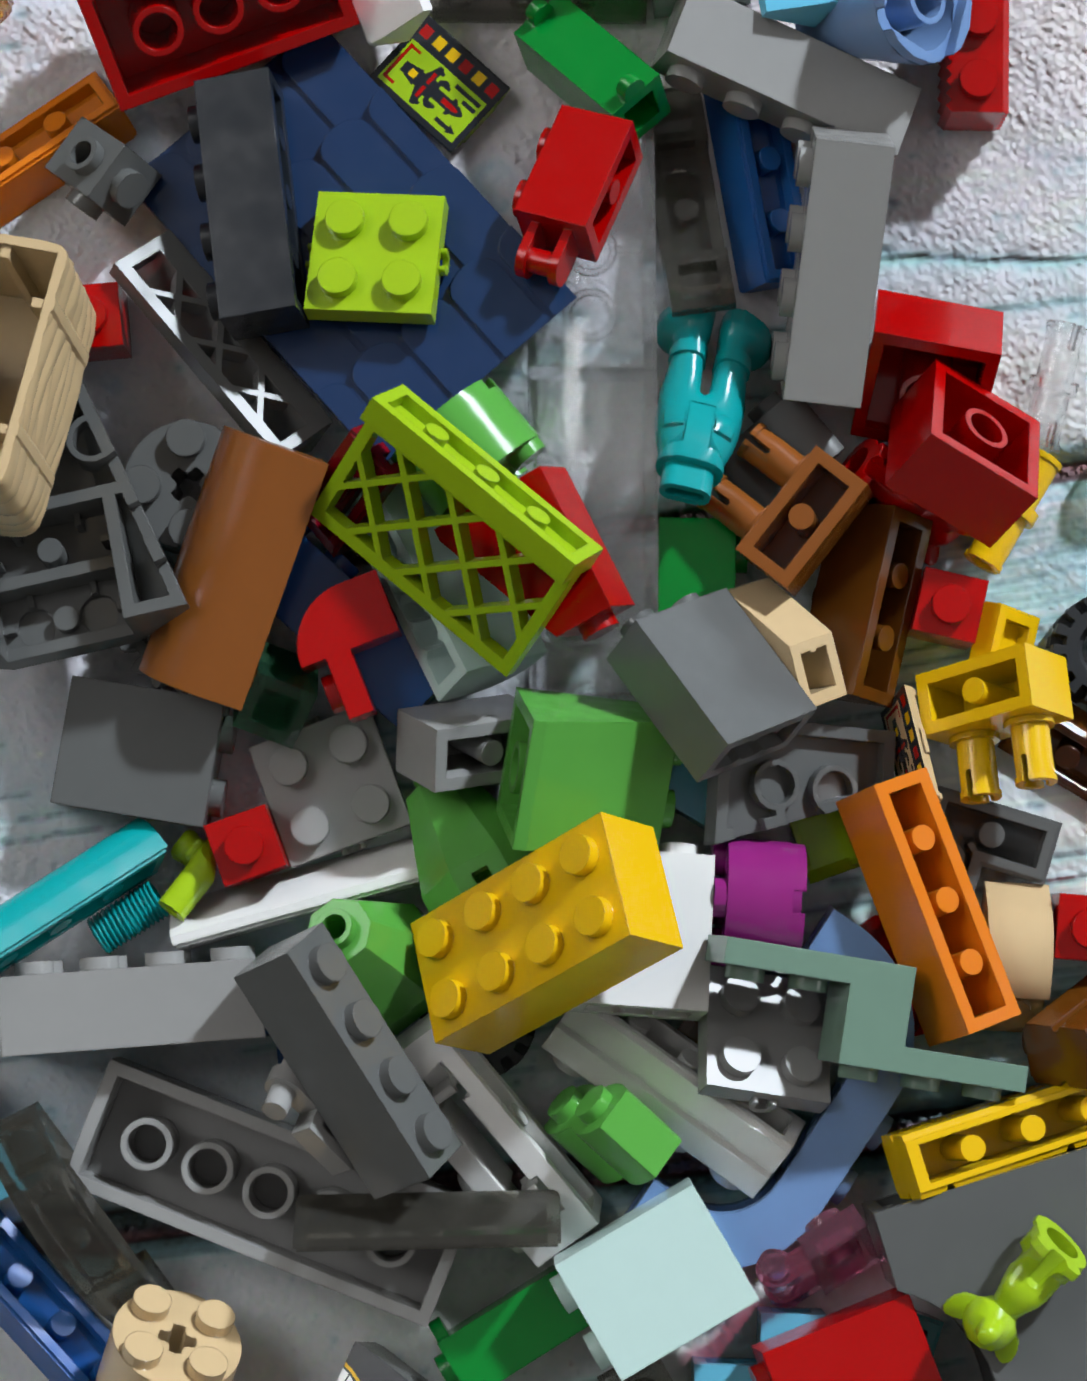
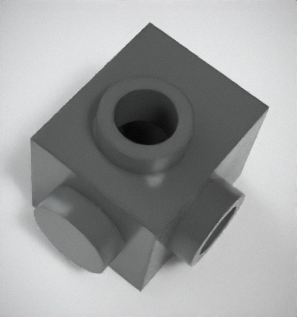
(102, 173)

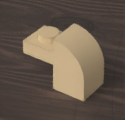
(1024, 938)

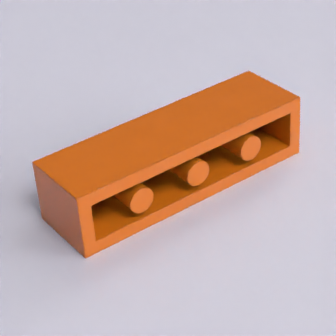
(928, 906)

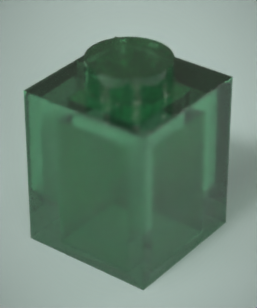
(278, 697)

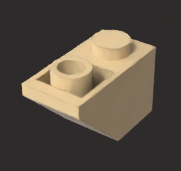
(795, 637)

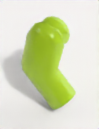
(193, 879)

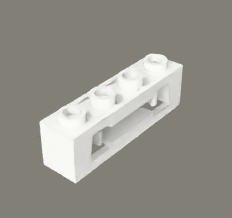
(513, 1128)

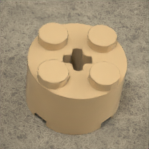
(171, 1339)

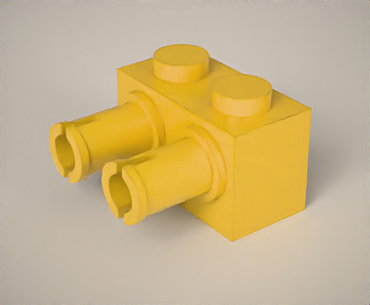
(992, 698)

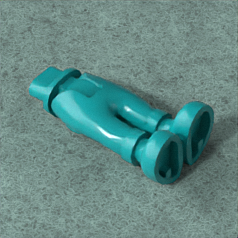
(698, 429)

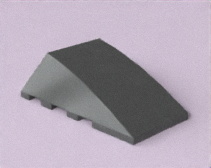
(91, 567)

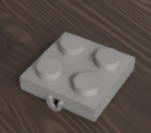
(330, 788)
(763, 1044)

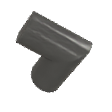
(1000, 838)

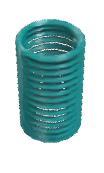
(124, 927)

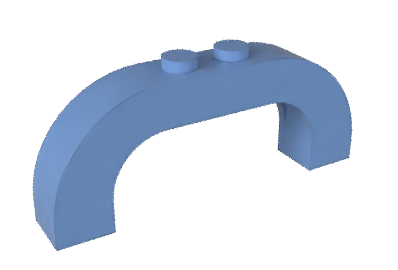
(829, 1145)

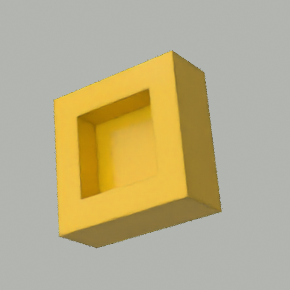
(1003, 627)

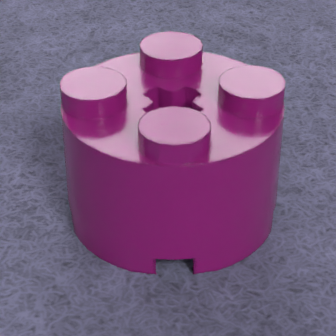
(759, 891)

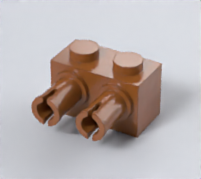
(804, 519)

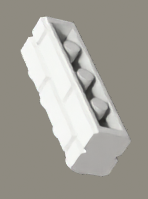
(663, 1074)

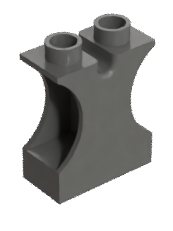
(970, 1239)

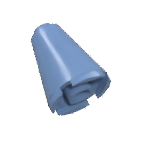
(895, 29)

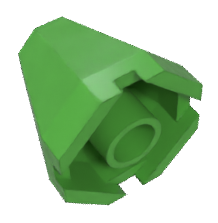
(456, 841)
(380, 952)

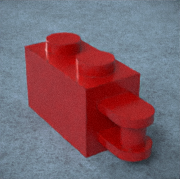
(573, 191)

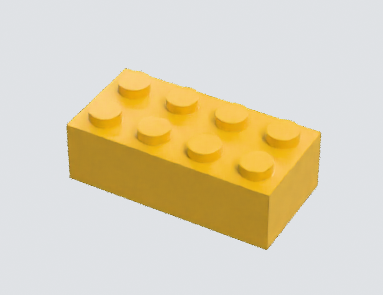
(545, 934)

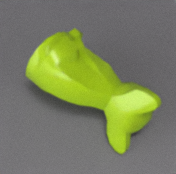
(1045, 1263)

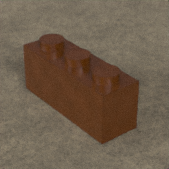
(869, 598)

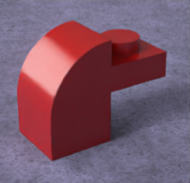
(336, 628)

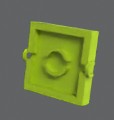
(376, 258)

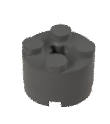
(161, 465)

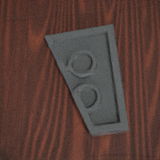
(798, 780)

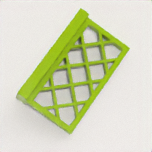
(470, 481)

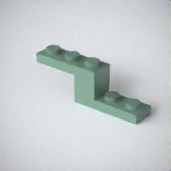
(865, 1017)

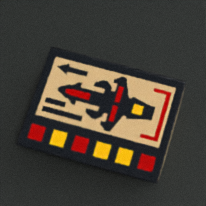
(911, 741)

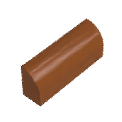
(235, 566)

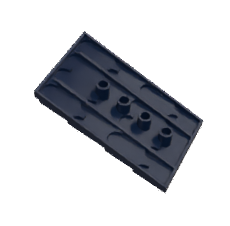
(358, 140)

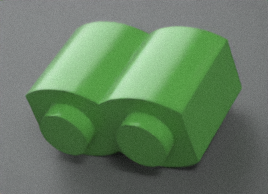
(611, 1133)

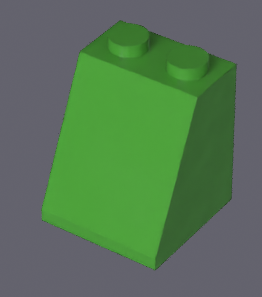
(578, 759)

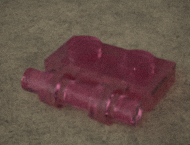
(829, 1255)

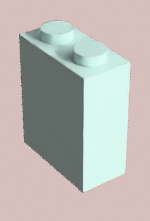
(652, 1280)

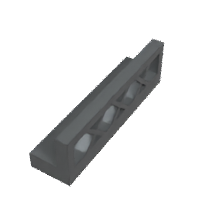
(240, 373)

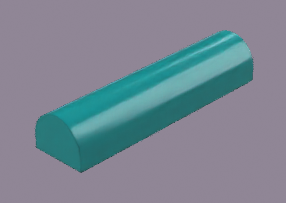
(78, 890)

